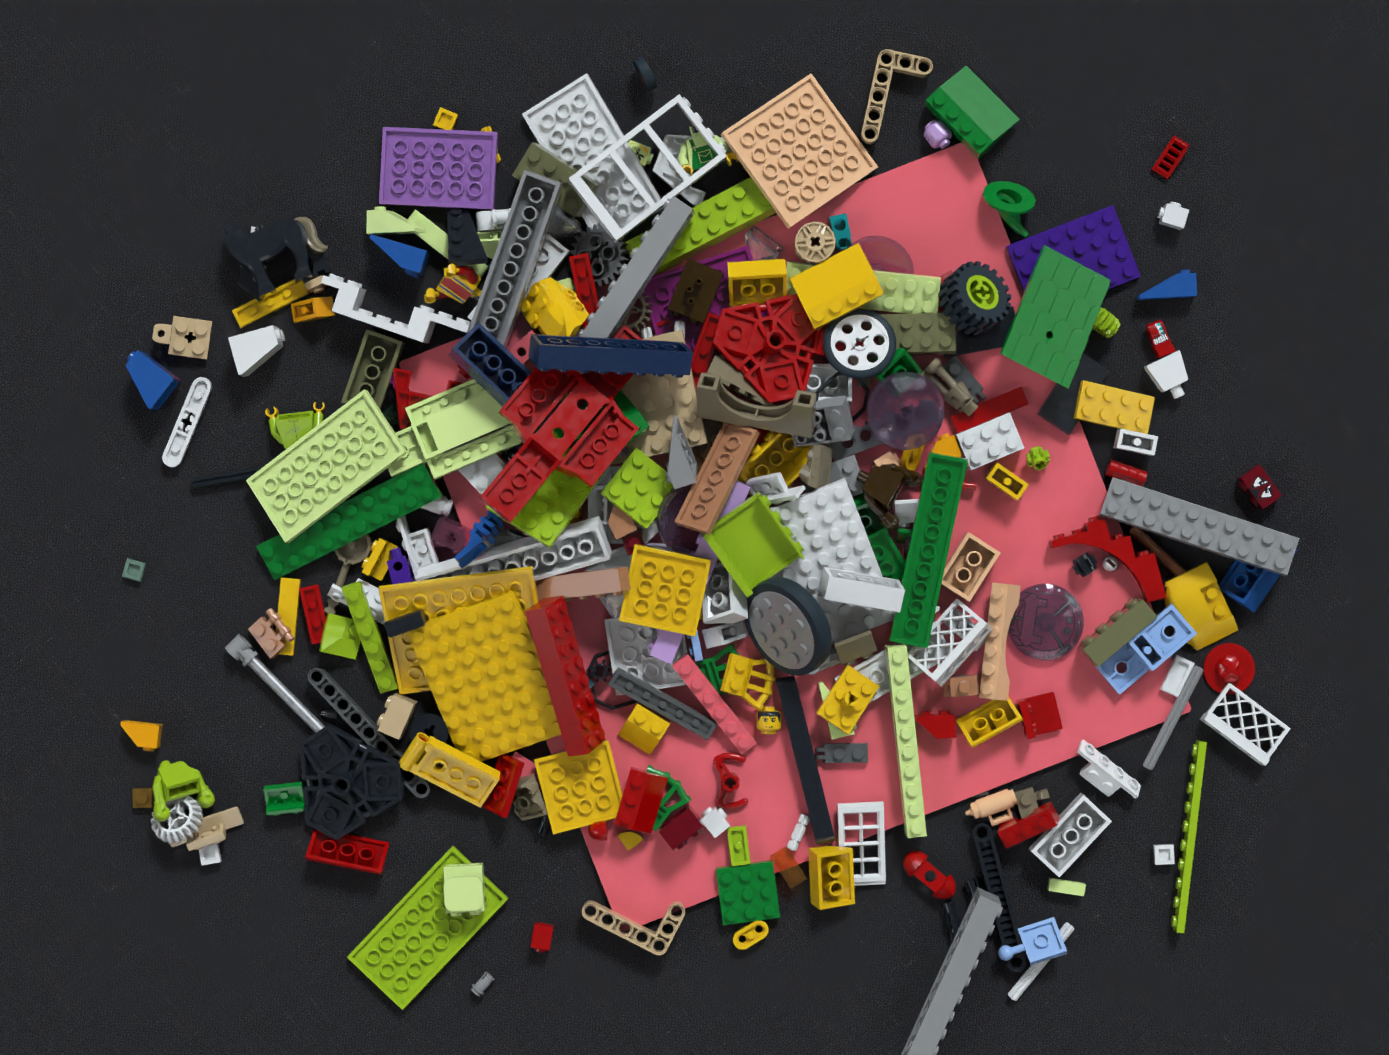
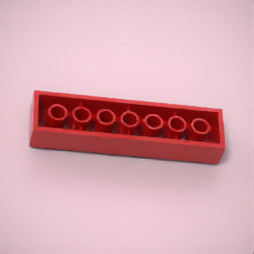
(565, 675)

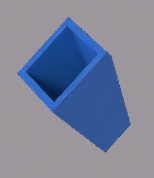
(151, 379)

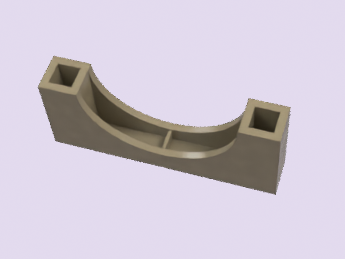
(719, 404)

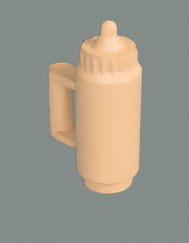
(993, 804)

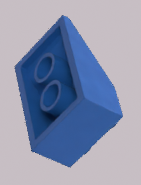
(407, 257)

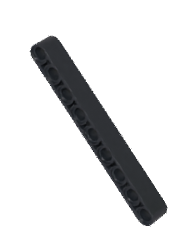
(805, 759)

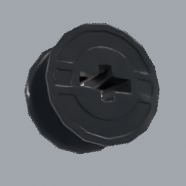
(426, 721)

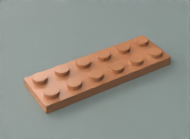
(717, 478)

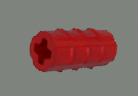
(1126, 472)

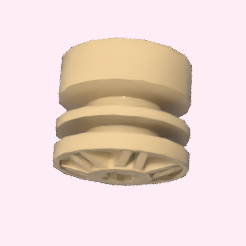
(814, 254)

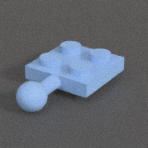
(1039, 941)

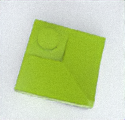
(340, 637)

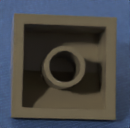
(855, 647)

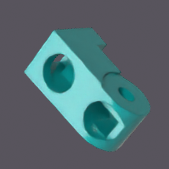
(841, 231)

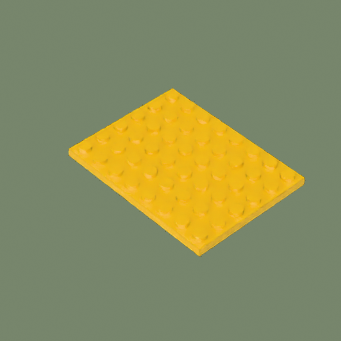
(440, 598)
(486, 677)

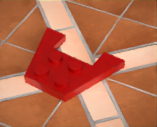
(407, 398)

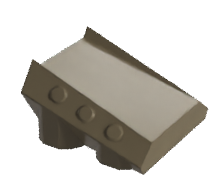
(818, 466)
(528, 799)

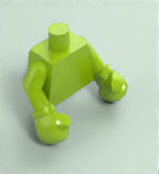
(175, 782)

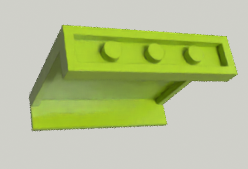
(753, 543)

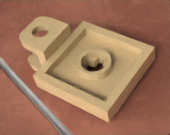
(176, 340)

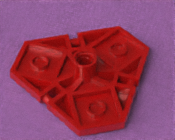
(746, 335)

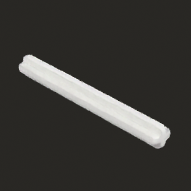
(1035, 969)

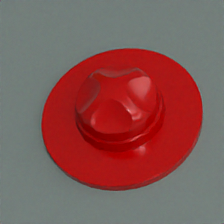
(1229, 665)

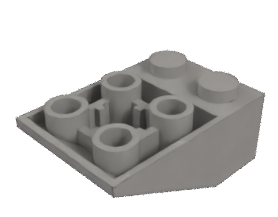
(831, 424)

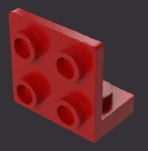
(1039, 714)

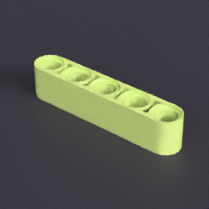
(438, 239)

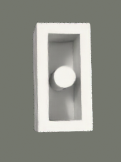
(1135, 442)

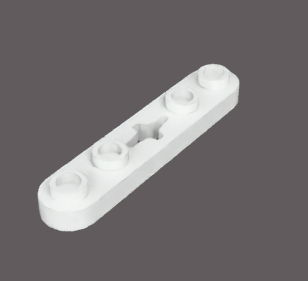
(194, 404)

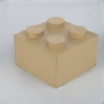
(397, 715)

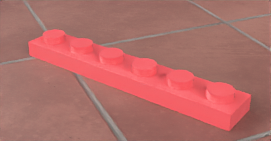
(714, 703)

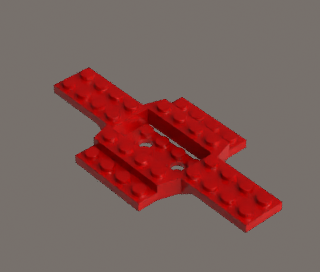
(542, 451)

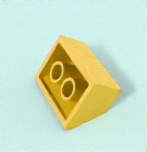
(756, 281)
(831, 876)

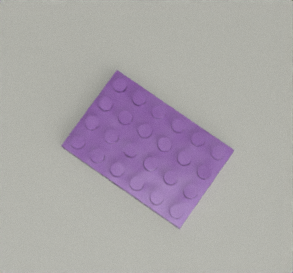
(438, 168)

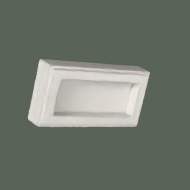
(1177, 676)

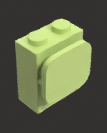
(464, 888)

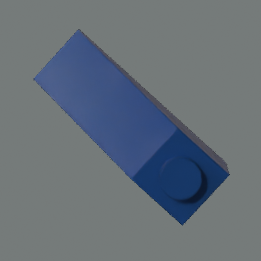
(1178, 286)

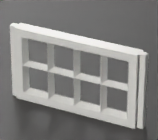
(860, 808)

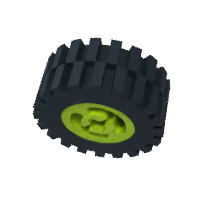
(964, 301)

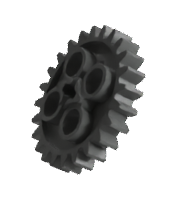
(600, 254)

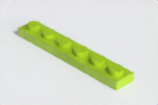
(370, 637)

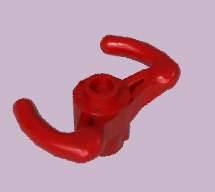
(729, 781)

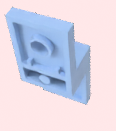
(1147, 649)

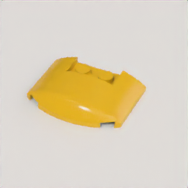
(1201, 604)

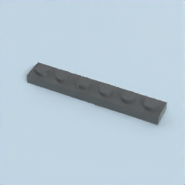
(662, 703)

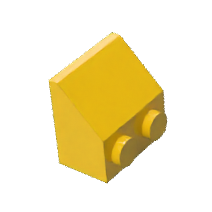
(644, 728)

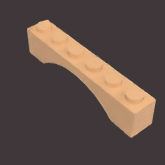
(994, 676)

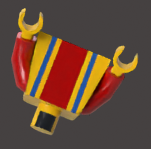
(458, 284)

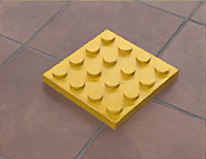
(665, 590)
(579, 788)

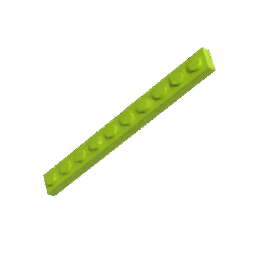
(1189, 827)

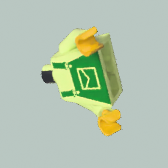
(697, 153)

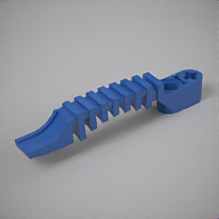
(475, 545)

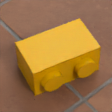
(1006, 481)

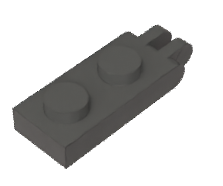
(960, 373)
(843, 752)

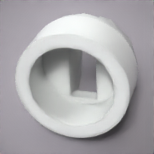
(1107, 566)

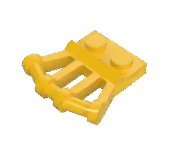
(738, 675)

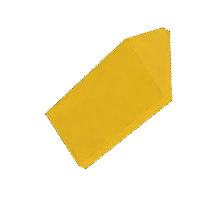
(988, 721)

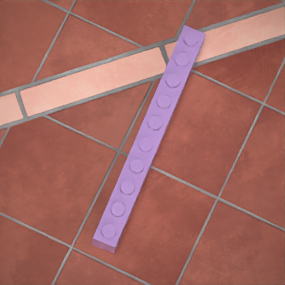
(667, 642)

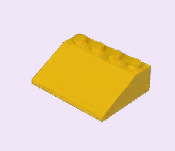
(837, 286)

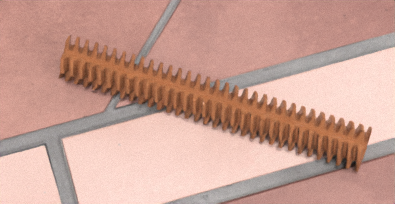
(1157, 550)

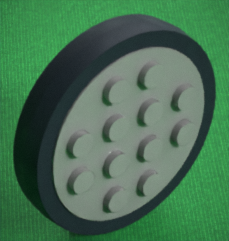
(788, 626)

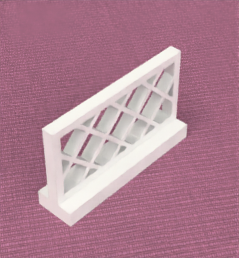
(960, 652)
(1240, 740)

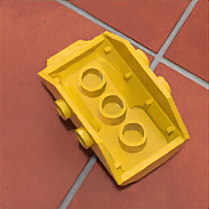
(553, 308)
(775, 455)

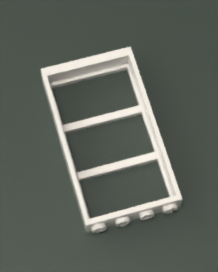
(598, 209)

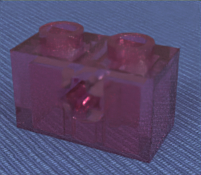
(443, 531)

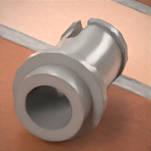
(482, 984)

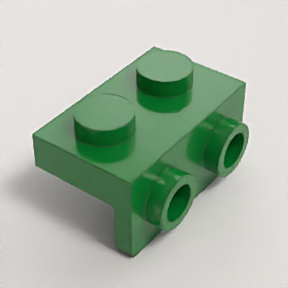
(284, 798)

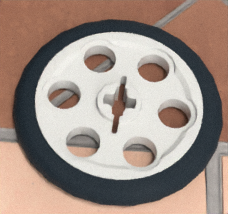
(864, 368)

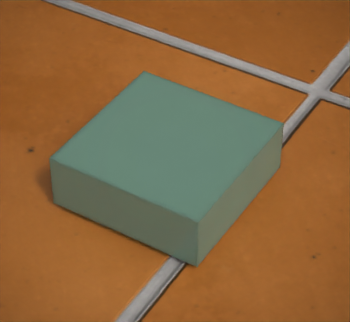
(134, 570)

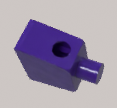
(405, 574)

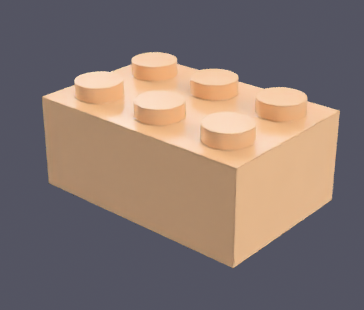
(968, 566)

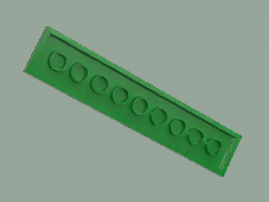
(352, 520)
(928, 548)

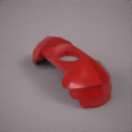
(916, 864)

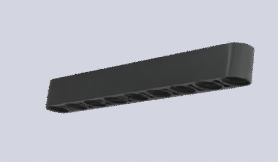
(365, 723)

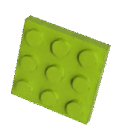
(638, 488)

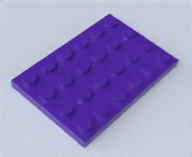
(1090, 240)

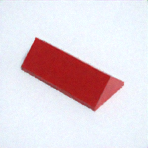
(348, 852)

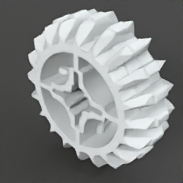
(179, 824)

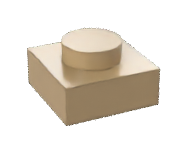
(315, 285)

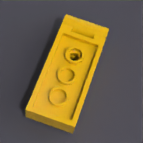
(449, 769)

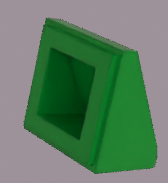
(902, 535)

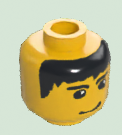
(768, 720)

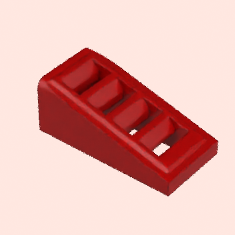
(1178, 142)

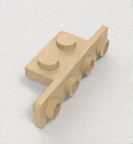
(213, 829)

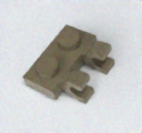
(1027, 799)

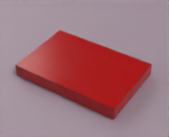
(502, 795)

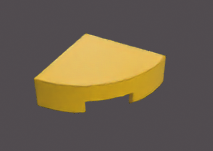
(630, 839)

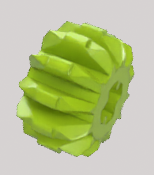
(1106, 323)

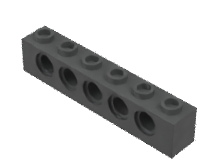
(840, 452)

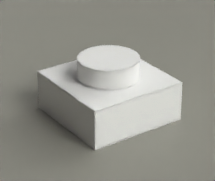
(210, 854)
(1163, 854)

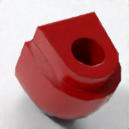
(598, 830)

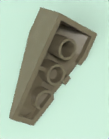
(734, 380)

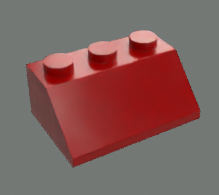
(641, 800)

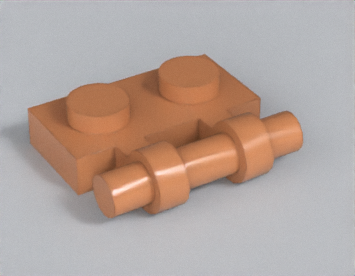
(266, 635)

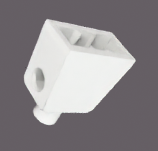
(1168, 373)

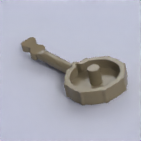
(350, 554)

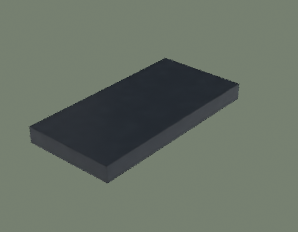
(1061, 401)

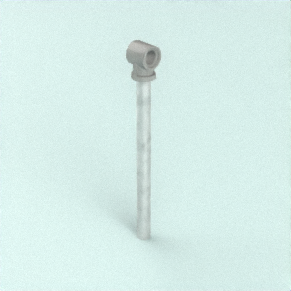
(241, 650)

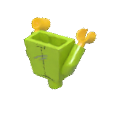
(293, 426)

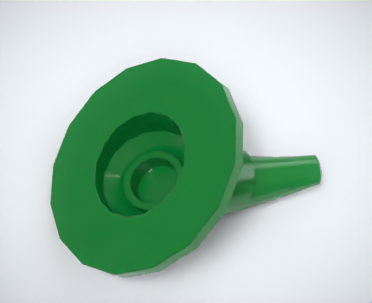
(1010, 202)

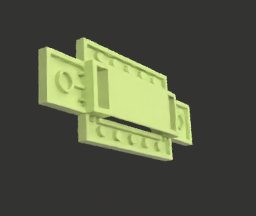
(450, 421)

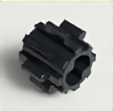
(1084, 564)
(595, 668)

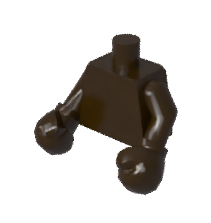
(883, 487)

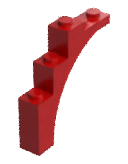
(1142, 567)

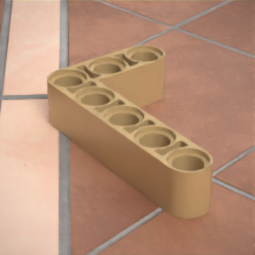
(878, 87)
(635, 928)

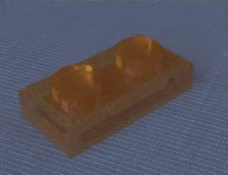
(788, 867)

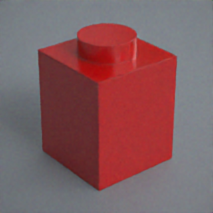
(542, 937)

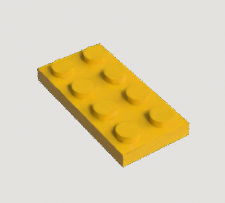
(1113, 407)

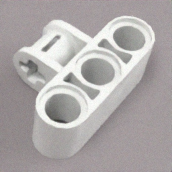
(491, 219)

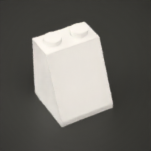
(255, 348)

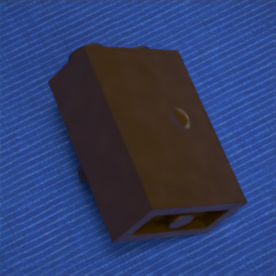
(695, 292)

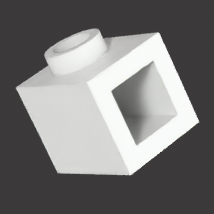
(1173, 215)
(715, 820)

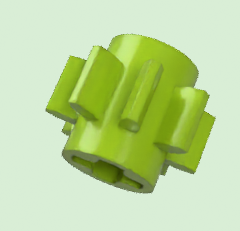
(1038, 458)

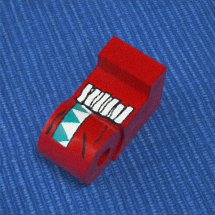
(1159, 339)

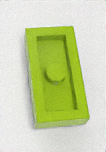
(738, 845)

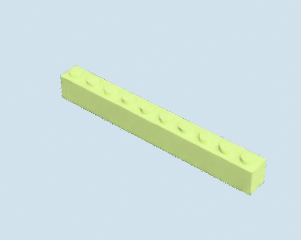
(905, 740)

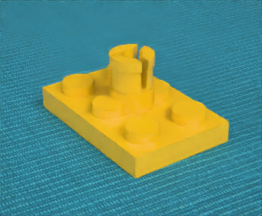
(847, 699)

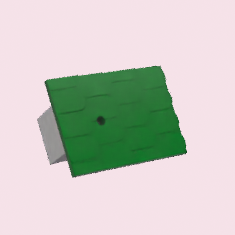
(1055, 316)

